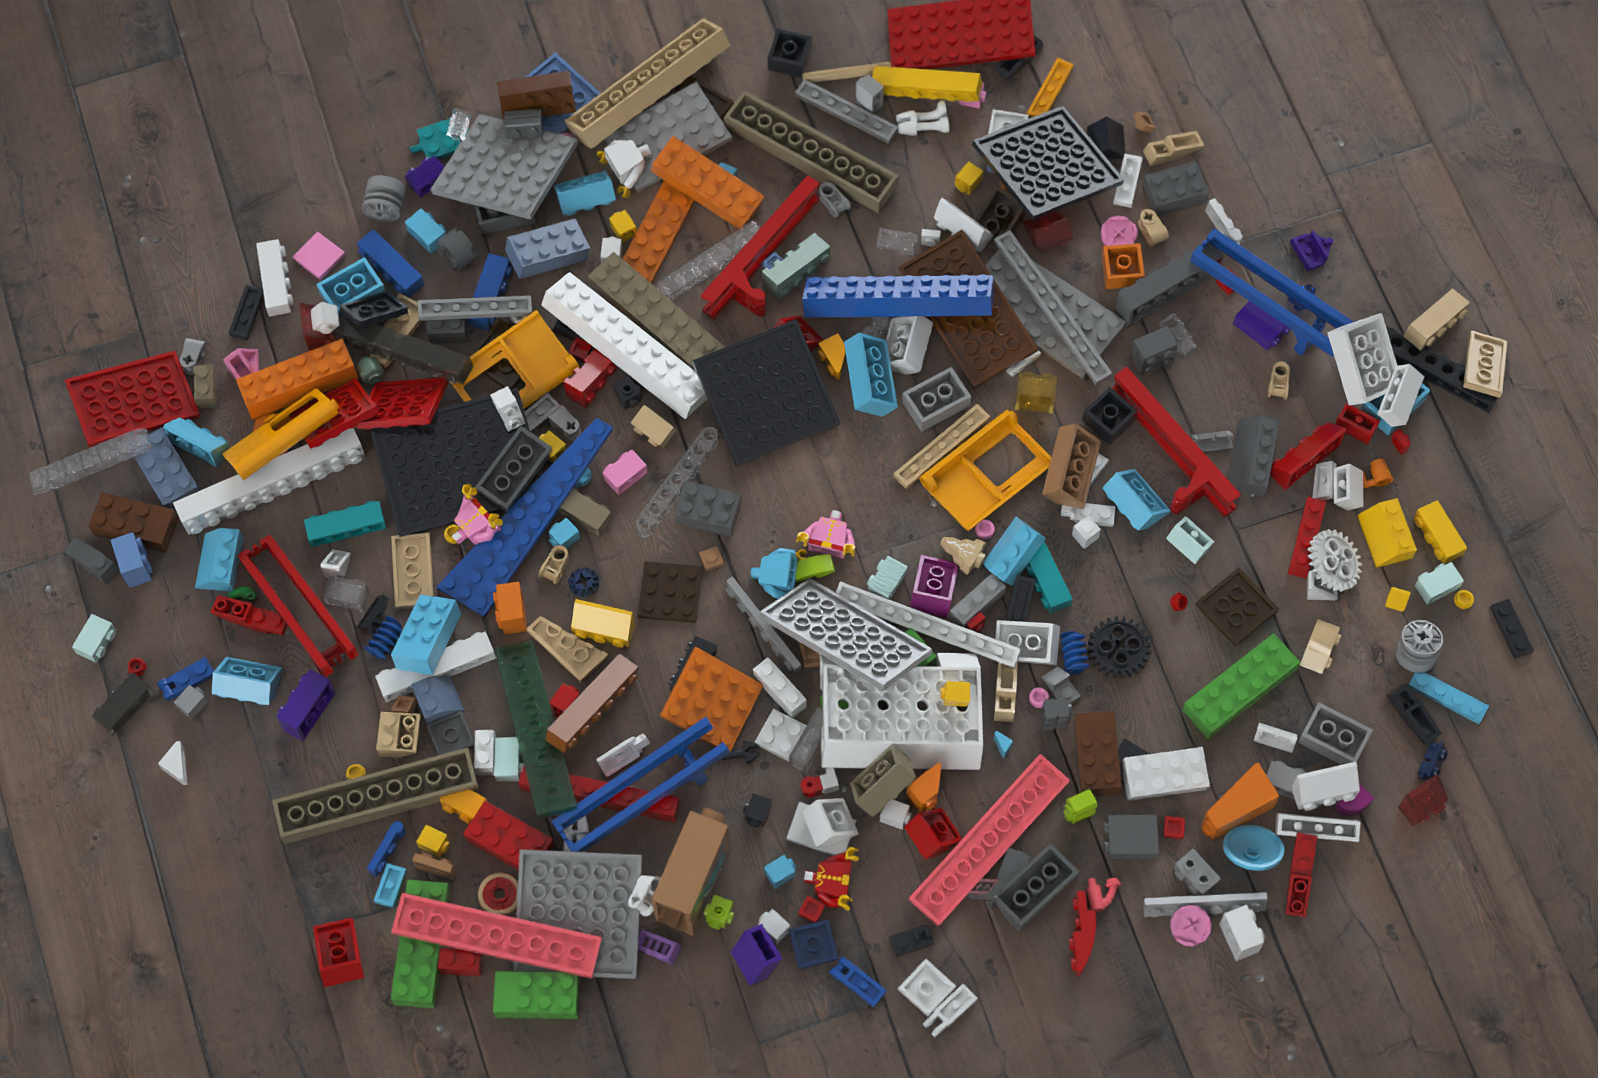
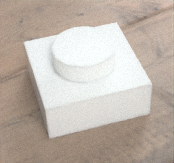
(930, 237)

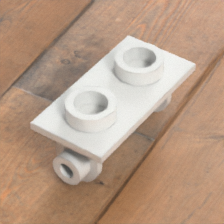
(1275, 737)

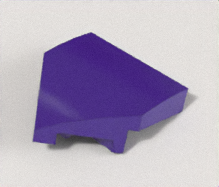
(1312, 249)

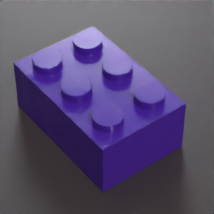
(305, 704)

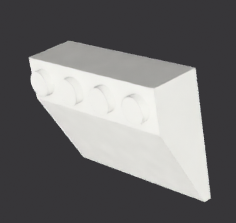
(1363, 358)

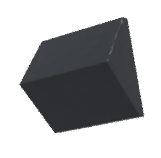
(1108, 137)

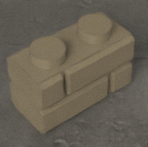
(205, 386)

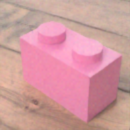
(624, 472)

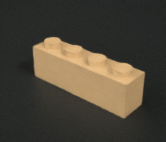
(1437, 319)

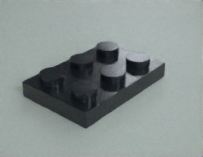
(373, 309)

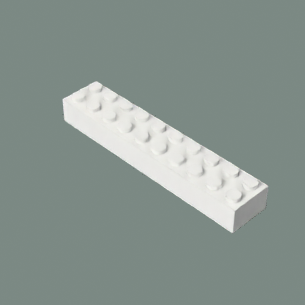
(625, 344)
(274, 479)

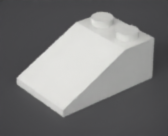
(1036, 640)

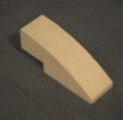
(1172, 148)
(1005, 693)

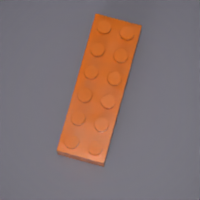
(707, 183)
(294, 378)

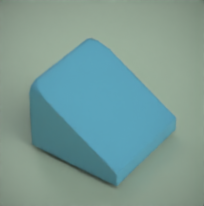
(1003, 743)

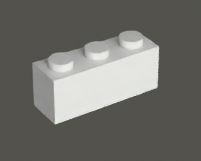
(1400, 395)
(780, 688)

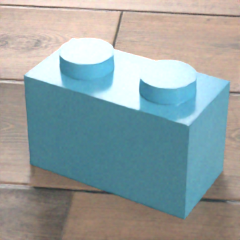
(425, 230)

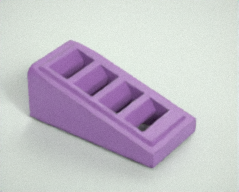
(670, 948)

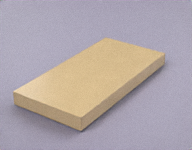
(1485, 364)
(411, 568)

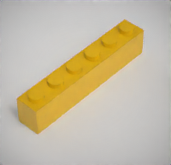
(929, 83)

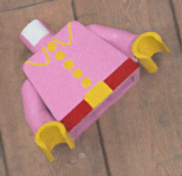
(475, 520)
(829, 536)

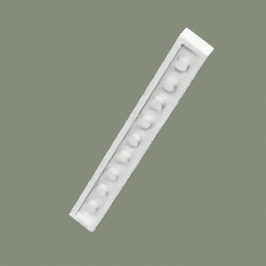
(931, 625)

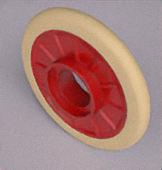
(490, 886)

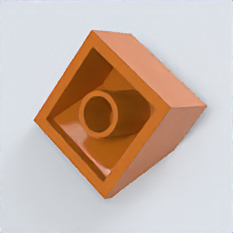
(924, 790)

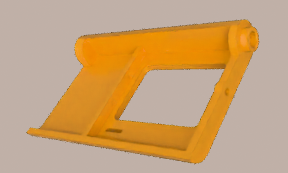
(531, 352)
(266, 444)
(966, 489)

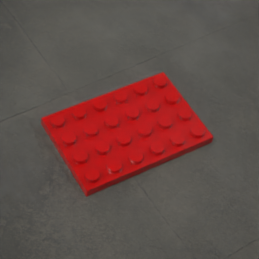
(131, 397)

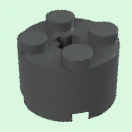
(457, 249)

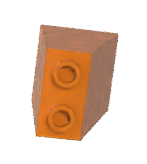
(1241, 803)

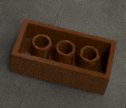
(546, 92)
(120, 516)
(1098, 753)

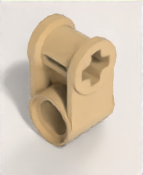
(1152, 228)
(1279, 384)
(554, 568)

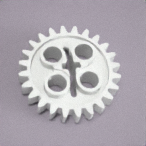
(1334, 560)

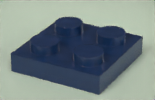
(813, 944)

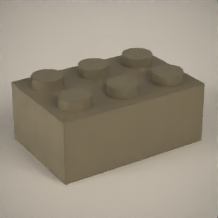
(882, 780)

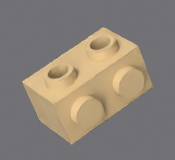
(653, 426)

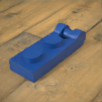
(191, 675)
(386, 848)
(858, 982)

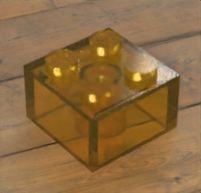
(1036, 392)

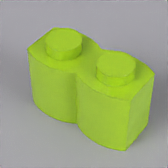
(1080, 807)

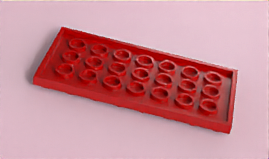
(960, 33)

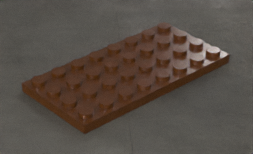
(978, 343)

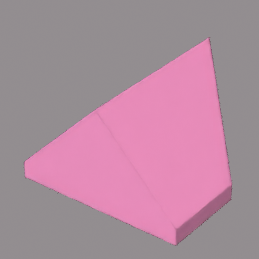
(242, 362)

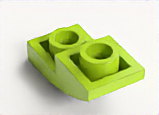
(814, 566)

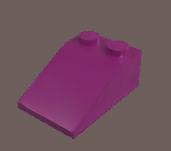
(934, 586)

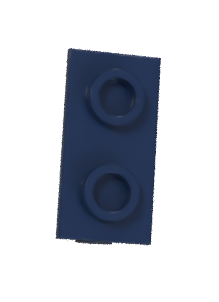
(1436, 755)

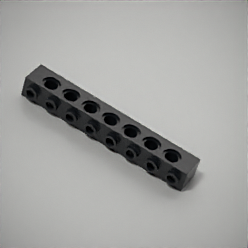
(1435, 374)

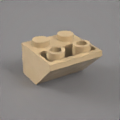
(398, 734)

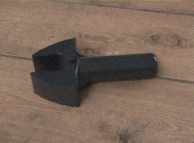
(743, 752)

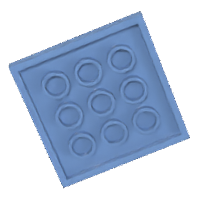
(582, 91)

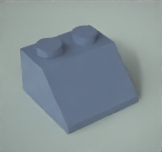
(437, 697)

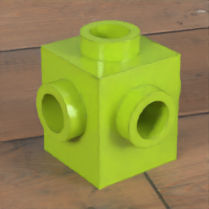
(719, 912)

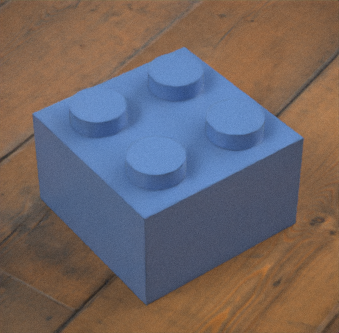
(132, 559)

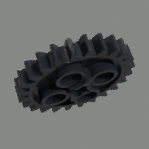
(1104, 636)

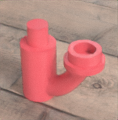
(1095, 896)

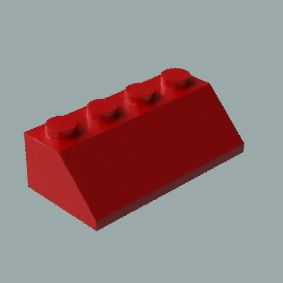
(1307, 454)

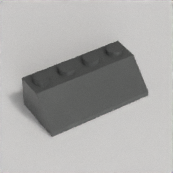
(1253, 454)
(1036, 887)

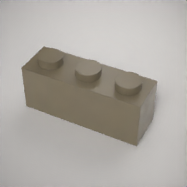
(586, 512)

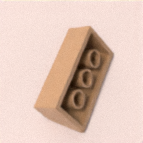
(1071, 466)

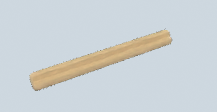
(841, 73)

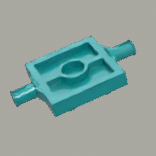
(435, 141)

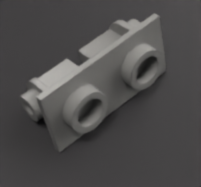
(1214, 441)

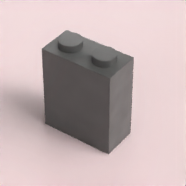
(1131, 837)

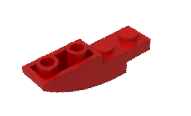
(248, 616)
(1300, 874)
(1082, 940)

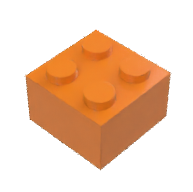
(1122, 265)
(510, 608)

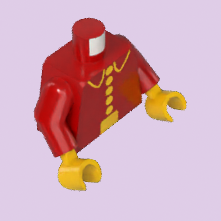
(833, 879)

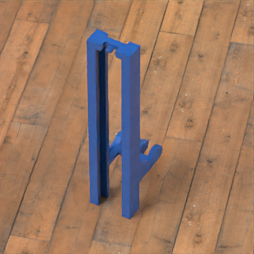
(1303, 332)
(692, 772)

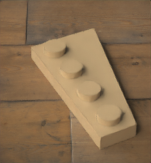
(404, 324)
(570, 651)

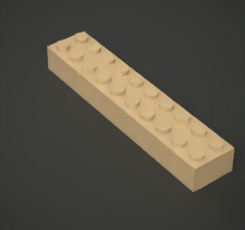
(647, 83)

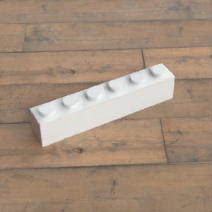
(455, 659)

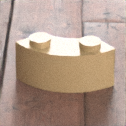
(1320, 646)

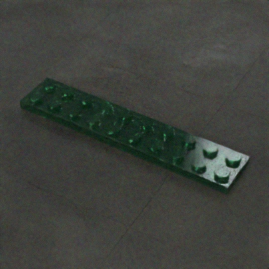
(531, 719)

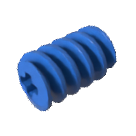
(384, 638)
(1073, 652)

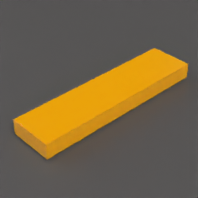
(1051, 88)

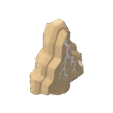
(965, 552)

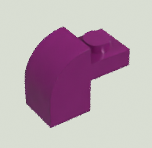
(1355, 806)

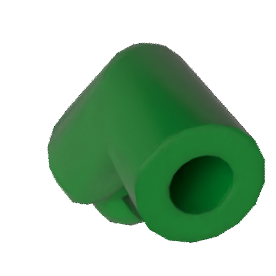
(244, 593)

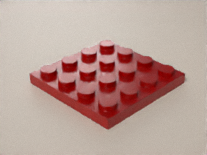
(405, 402)
(354, 408)

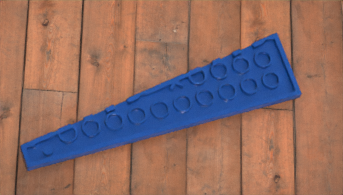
(499, 559)

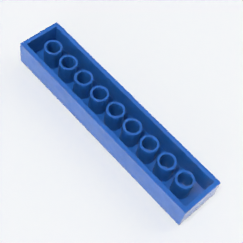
(899, 296)

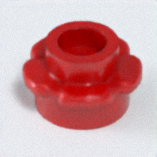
(1178, 602)
(137, 662)

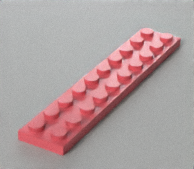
(988, 840)
(496, 935)

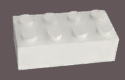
(1165, 773)

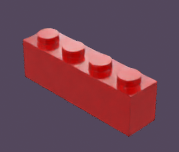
(1308, 528)

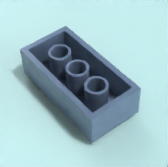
(547, 248)
(166, 470)

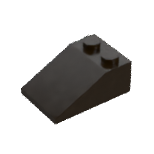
(1000, 214)

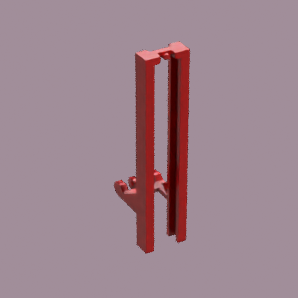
(733, 280)
(1204, 475)
(324, 660)

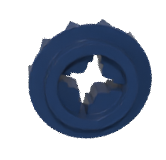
(579, 589)

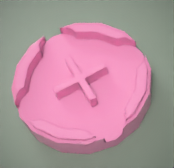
(1118, 231)
(1190, 925)

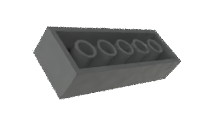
(1163, 286)

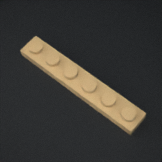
(941, 446)

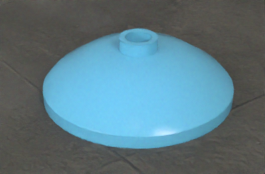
(1253, 847)

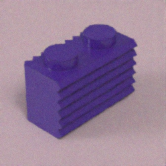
(424, 176)

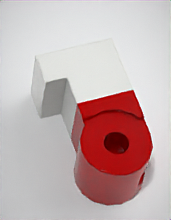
(820, 785)

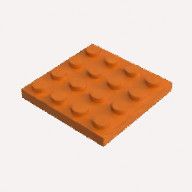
(711, 691)

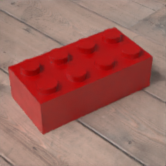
(504, 835)

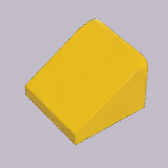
(1397, 599)

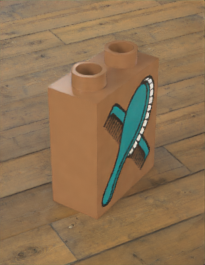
(692, 871)

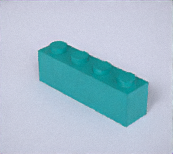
(345, 523)
(1048, 581)

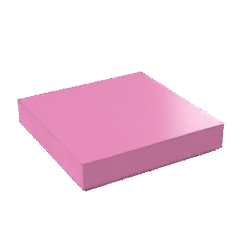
(319, 256)

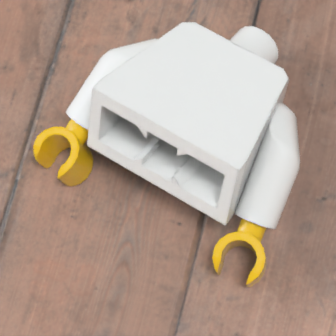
(625, 161)

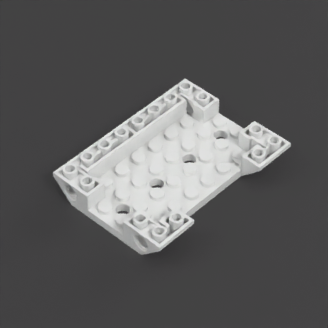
(927, 737)

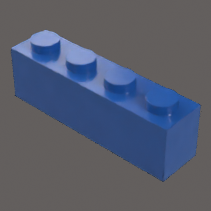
(390, 264)
(491, 284)

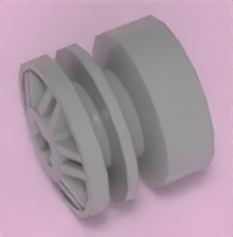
(383, 198)
(1419, 646)

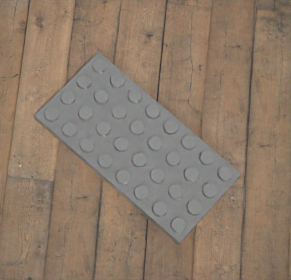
(1094, 320)
(846, 634)

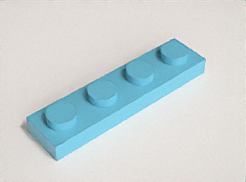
(1448, 696)

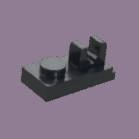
(377, 607)
(911, 940)

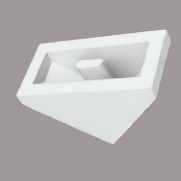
(335, 563)
(1317, 591)
(174, 763)

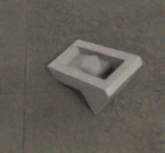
(1059, 684)

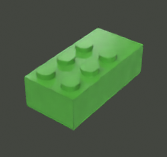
(536, 995)

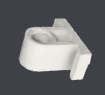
(508, 408)

